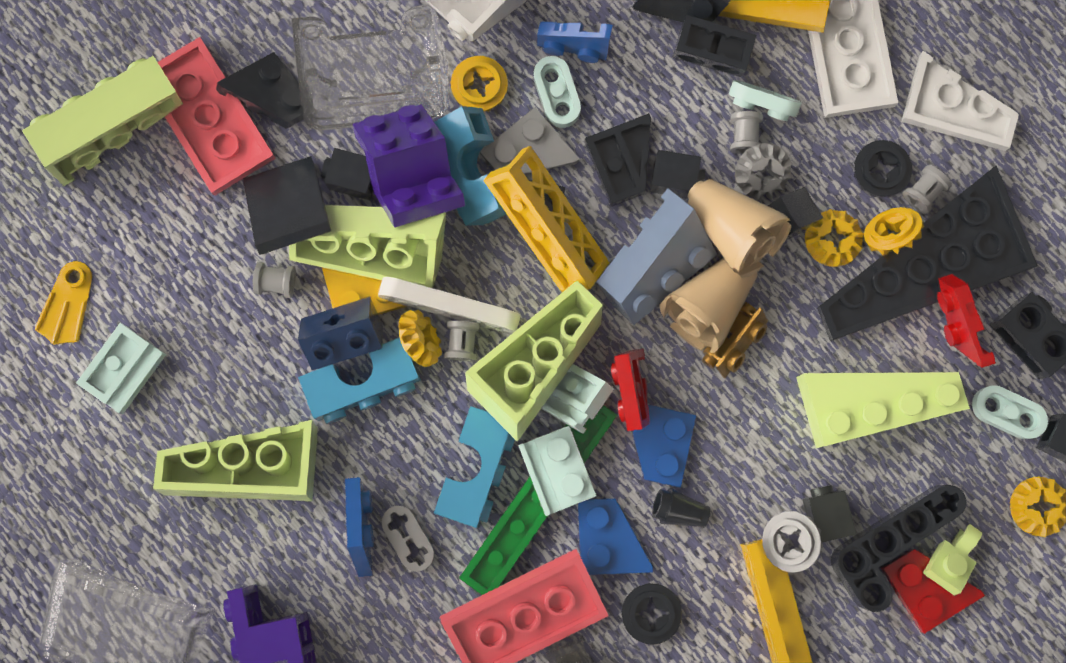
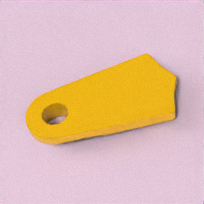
(66, 306)

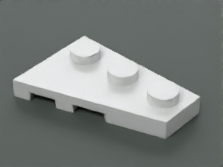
(952, 107)

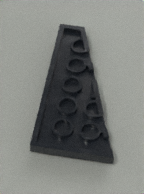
(969, 237)

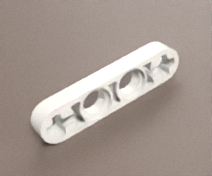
(448, 305)

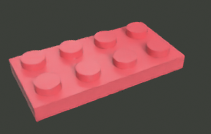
(209, 125)
(526, 613)

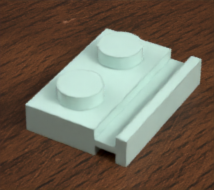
(121, 368)
(577, 398)
(557, 470)

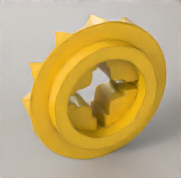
(488, 70)
(897, 220)
(823, 250)
(419, 338)
(1028, 493)

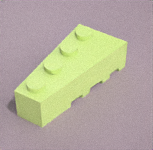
(101, 119)
(369, 245)
(533, 360)
(867, 403)
(250, 466)

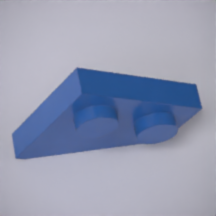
(571, 38)
(664, 445)
(359, 532)
(608, 540)

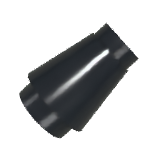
(678, 509)

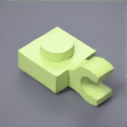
(950, 562)

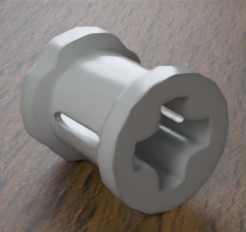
(745, 130)
(927, 189)
(274, 280)
(457, 329)

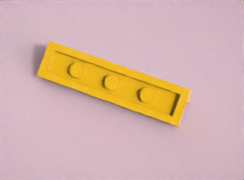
(797, 14)
(543, 228)
(776, 607)

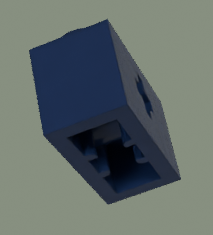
(340, 333)

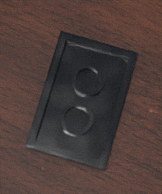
(286, 205)

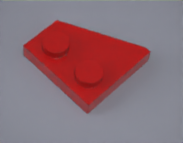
(962, 320)
(633, 389)
(921, 596)

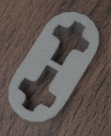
(400, 543)

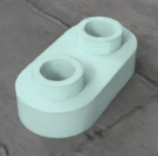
(558, 92)
(749, 95)
(1008, 412)

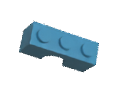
(465, 136)
(330, 396)
(469, 500)

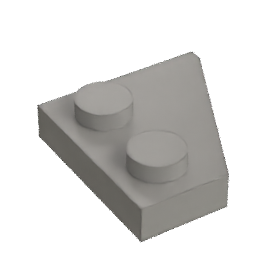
(530, 131)

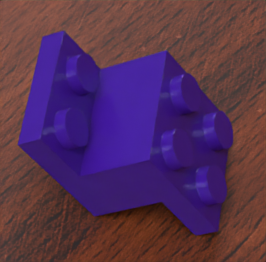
(408, 165)
(267, 640)

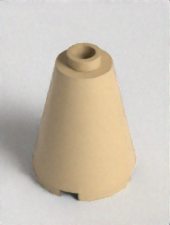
(738, 225)
(707, 305)

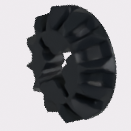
(890, 154)
(664, 626)

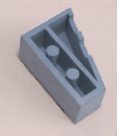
(658, 260)

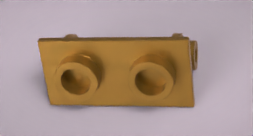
(747, 328)

